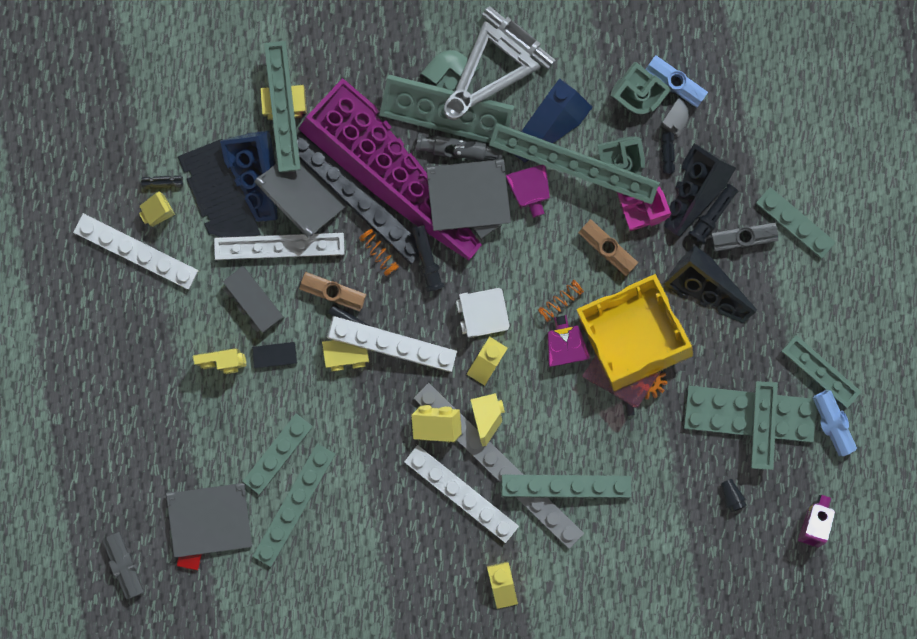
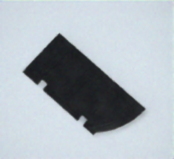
(217, 193)

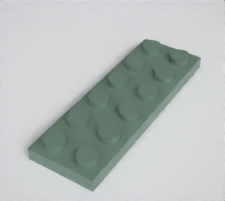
(425, 103)
(733, 413)

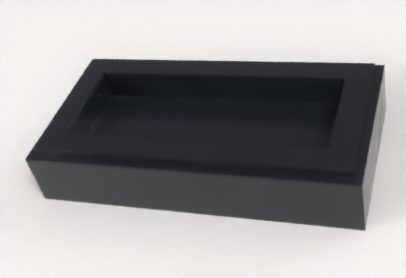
(274, 355)

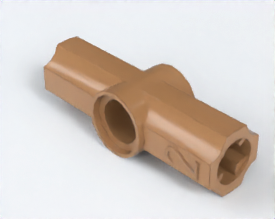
(597, 237)
(319, 286)

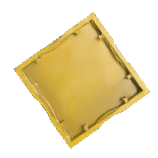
(634, 332)

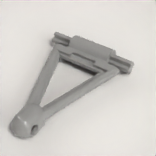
(513, 42)

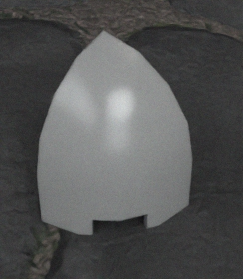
(676, 118)

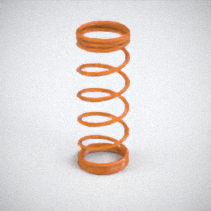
(394, 266)
(580, 291)

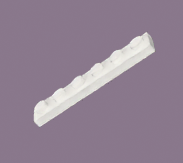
(279, 246)
(136, 251)
(391, 344)
(461, 494)

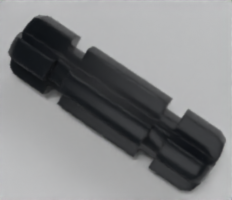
(668, 152)
(162, 182)

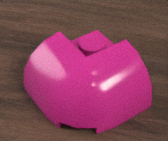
(640, 213)

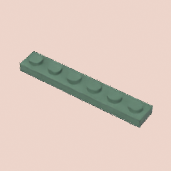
(282, 106)
(566, 486)
(294, 505)

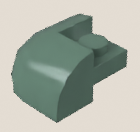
(446, 69)
(639, 90)
(623, 153)

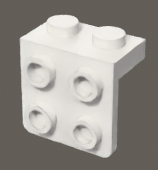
(483, 312)

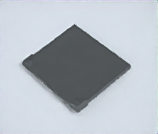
(468, 195)
(301, 197)
(209, 520)

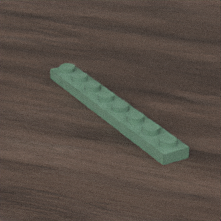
(574, 163)

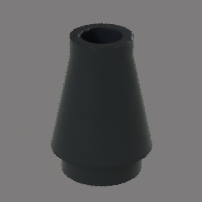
(733, 497)

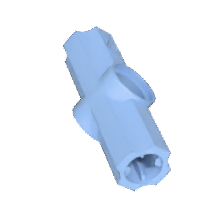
(688, 90)
(834, 423)

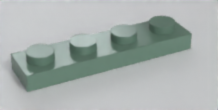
(795, 222)
(821, 371)
(764, 425)
(277, 453)

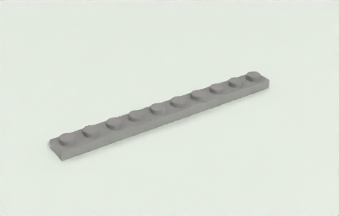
(499, 465)

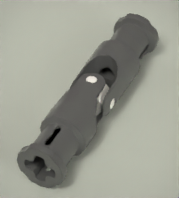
(469, 150)

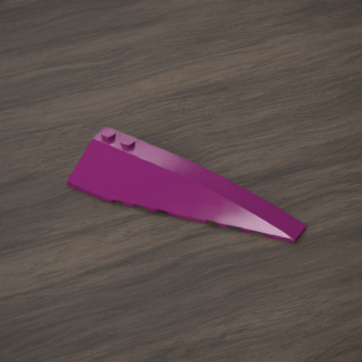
(355, 137)

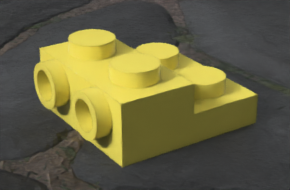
(226, 360)

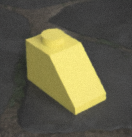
(156, 209)
(487, 361)
(487, 416)
(502, 585)

